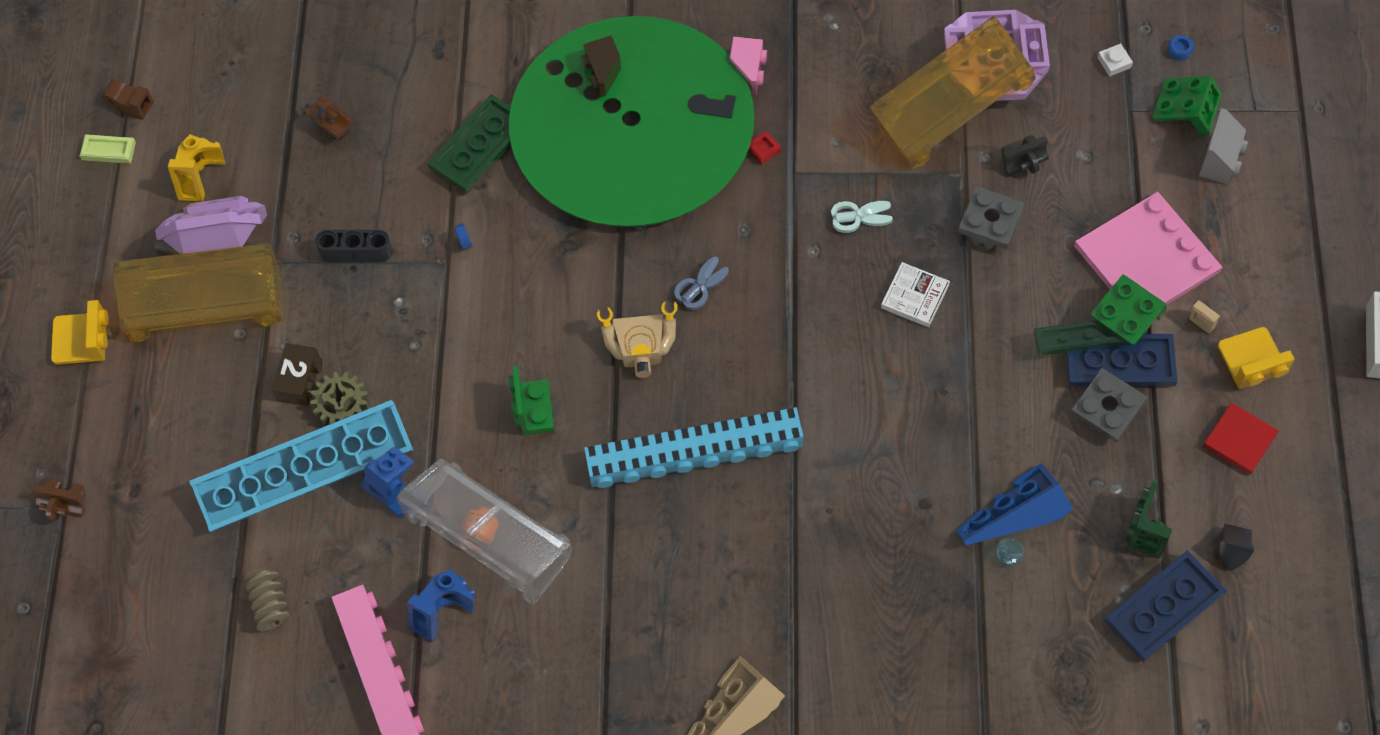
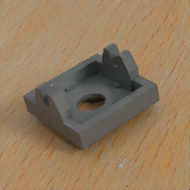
(986, 232)
(1113, 422)

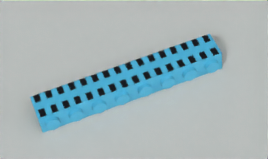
(694, 447)

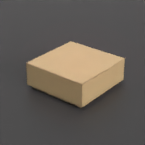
(1203, 316)

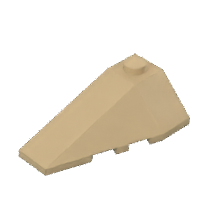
(740, 704)

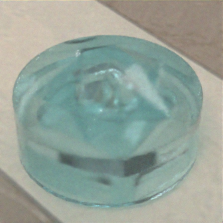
(1010, 551)

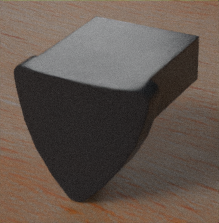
(1235, 546)

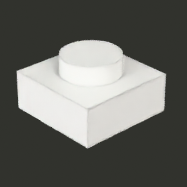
(1115, 60)

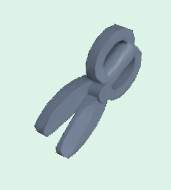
(702, 284)

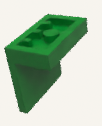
(1189, 99)
(1129, 309)
(531, 404)

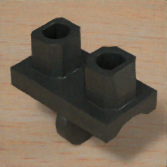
(1026, 156)

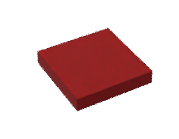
(1241, 438)

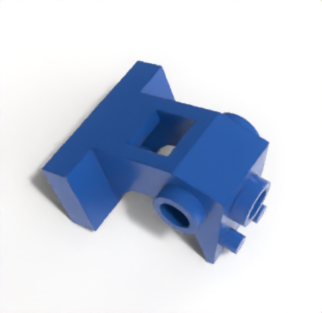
(384, 478)
(425, 607)

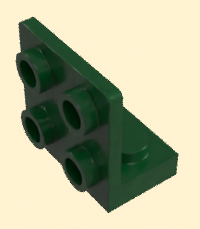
(1147, 535)

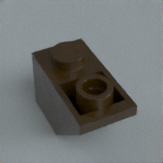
(603, 61)

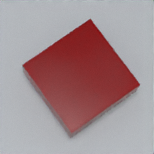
(764, 148)

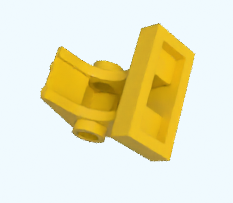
(185, 170)

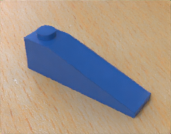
(1029, 504)

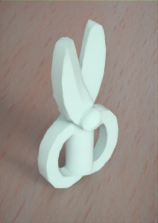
(864, 215)

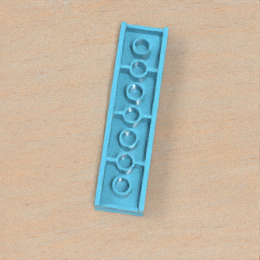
(299, 466)

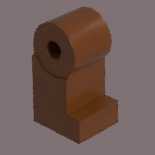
(128, 98)

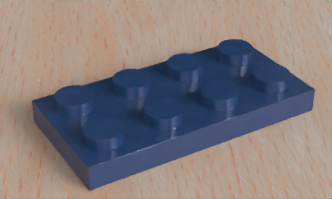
(1137, 365)
(1165, 606)

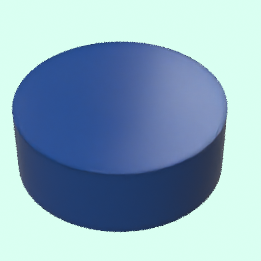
(1180, 47)
(463, 236)

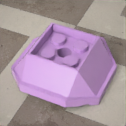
(1023, 30)
(212, 225)

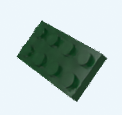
(474, 145)

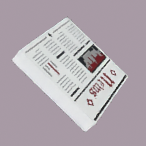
(915, 294)

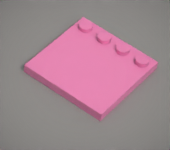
(1151, 249)

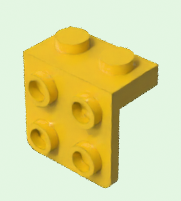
(80, 336)
(1254, 357)

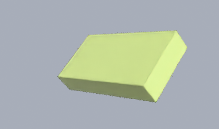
(107, 149)

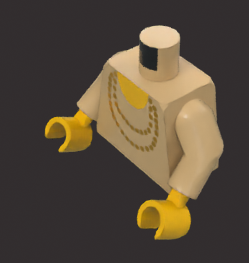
(640, 339)

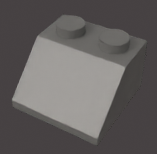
(1223, 149)

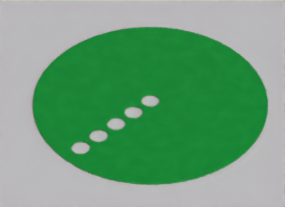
(640, 172)

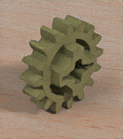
(328, 396)

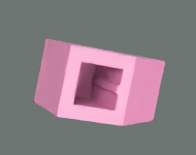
(748, 56)

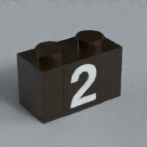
(297, 374)

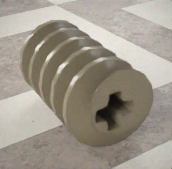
(265, 599)

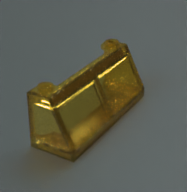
(951, 90)
(198, 289)

